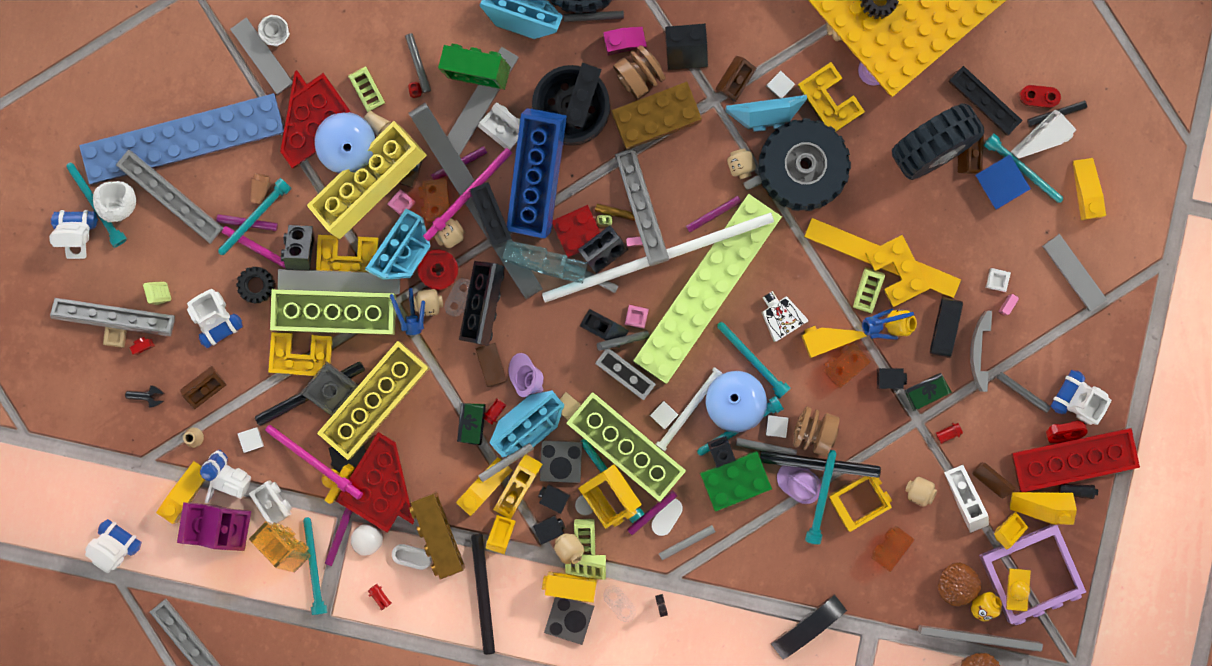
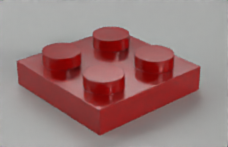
(575, 229)

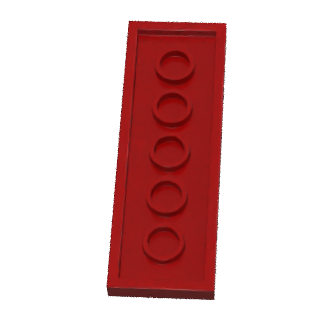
(1075, 460)

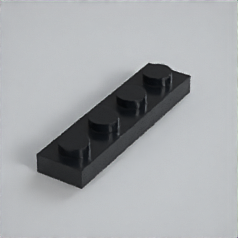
(985, 100)

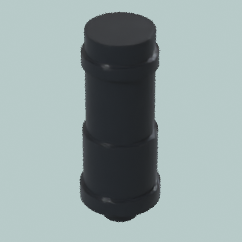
(1080, 491)

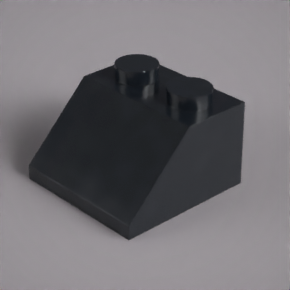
(686, 46)

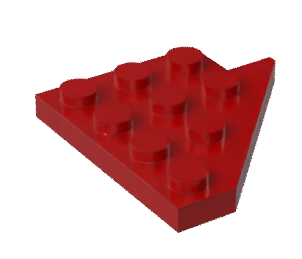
(306, 111)
(382, 485)

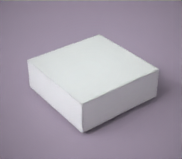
(780, 85)
(998, 280)
(664, 415)
(777, 426)
(250, 439)

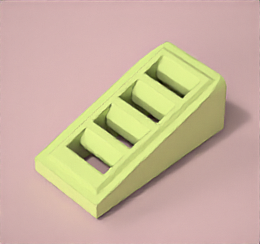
(358, 73)
(868, 272)
(157, 292)
(586, 523)
(597, 568)

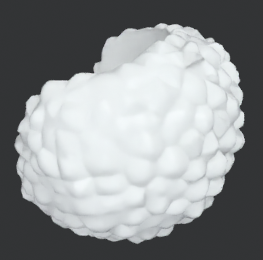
(114, 201)

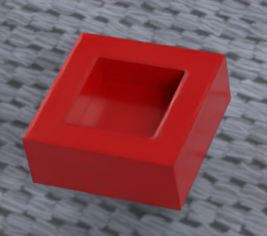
(141, 345)

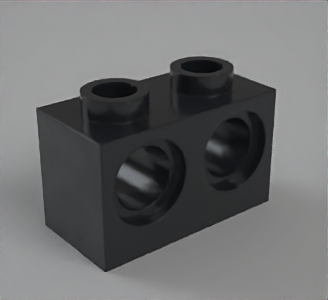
(298, 247)
(603, 249)

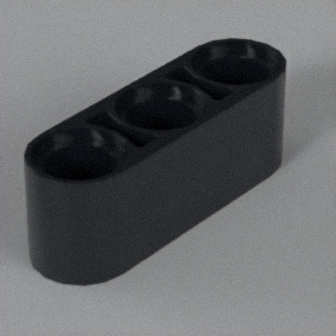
(946, 327)

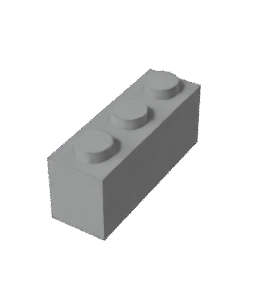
(625, 373)

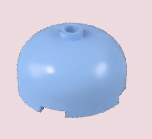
(340, 130)
(744, 412)

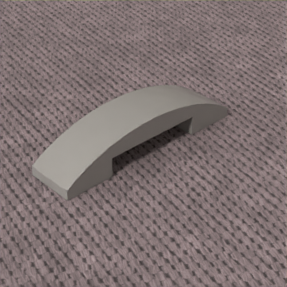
(980, 377)

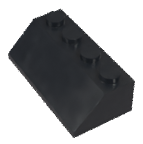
(481, 303)

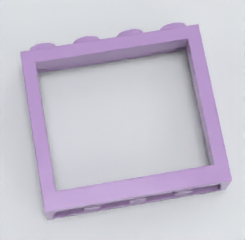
(1022, 542)

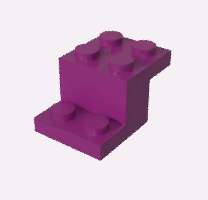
(213, 526)

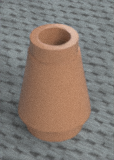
(259, 187)

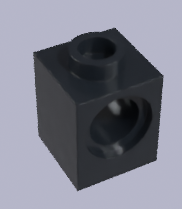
(891, 378)
(721, 451)
(553, 498)
(549, 529)

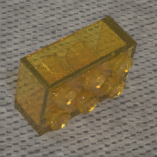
(280, 546)

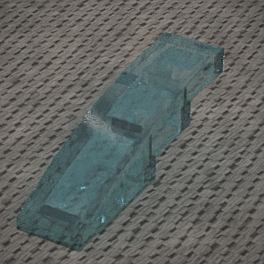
(544, 262)

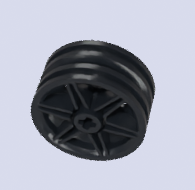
(550, 87)

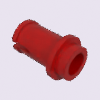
(494, 411)
(949, 433)
(379, 596)

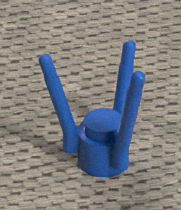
(412, 324)
(873, 325)

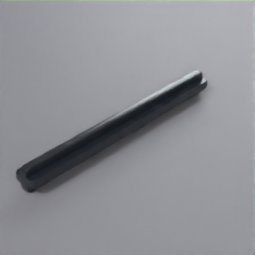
(299, 399)
(819, 464)
(483, 594)

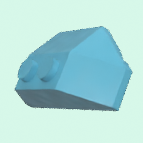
(523, 17)
(766, 113)
(401, 249)
(527, 423)

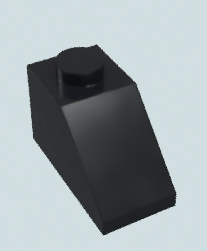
(602, 326)

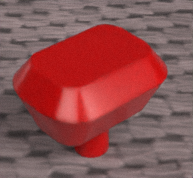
(414, 90)

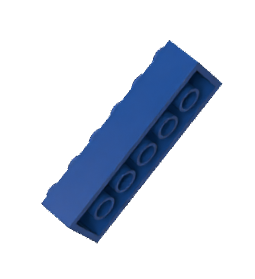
(536, 172)

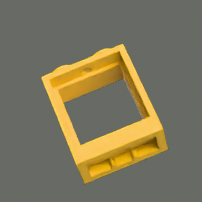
(600, 504)
(842, 512)
(569, 586)

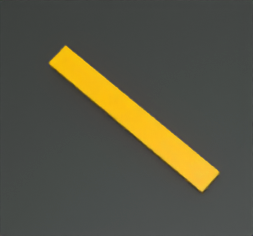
(857, 247)

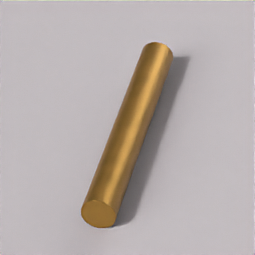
(615, 212)

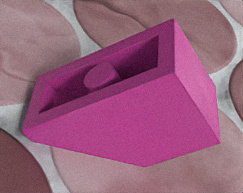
(624, 39)

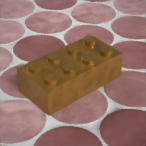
(656, 116)
(437, 535)

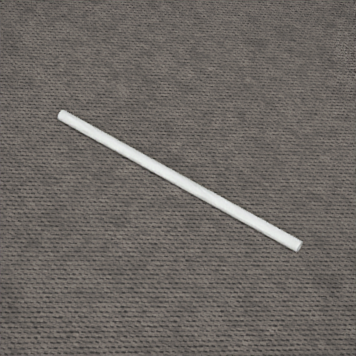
(672, 252)

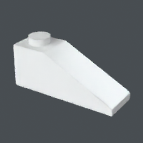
(1048, 134)
(967, 499)

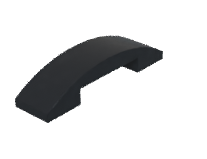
(809, 627)

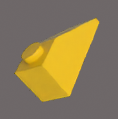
(1088, 190)
(825, 339)
(517, 486)
(183, 491)
(480, 491)
(1048, 507)

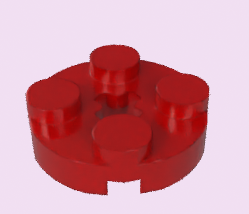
(446, 261)

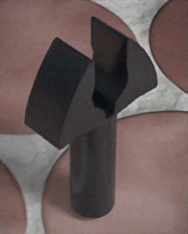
(146, 396)
(661, 605)

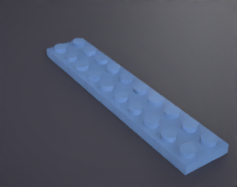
(185, 137)

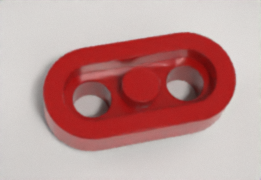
(1040, 96)
(1066, 432)

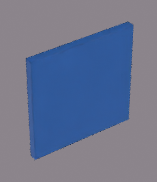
(1002, 182)

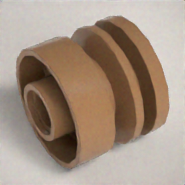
(636, 74)
(820, 433)

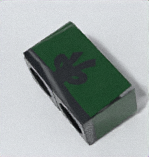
(927, 391)
(471, 423)

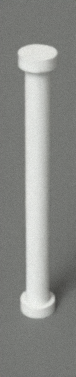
(688, 410)

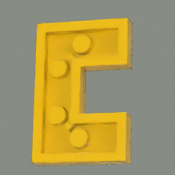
(816, 90)
(330, 261)
(912, 279)
(286, 363)

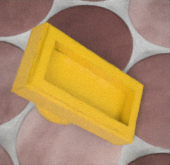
(334, 491)
(1010, 530)
(500, 534)
(1018, 589)

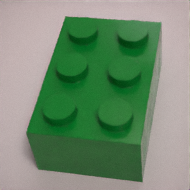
(474, 66)
(735, 481)

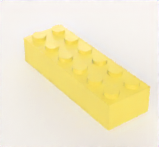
(356, 193)
(373, 400)

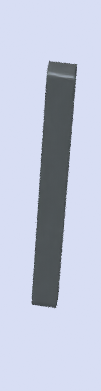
(462, 180)

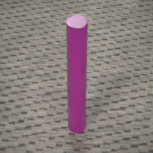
(466, 159)
(713, 214)
(239, 221)
(652, 512)
(338, 537)

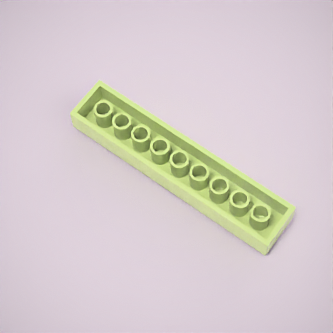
(704, 293)

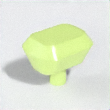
(604, 220)

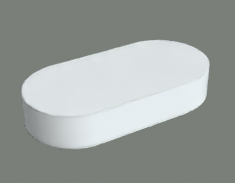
(667, 518)
(411, 556)

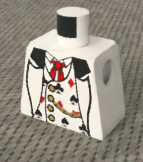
(781, 316)

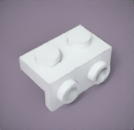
(501, 126)
(270, 502)

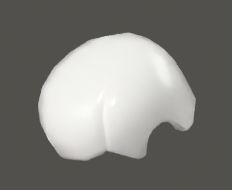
(273, 30)
(366, 539)

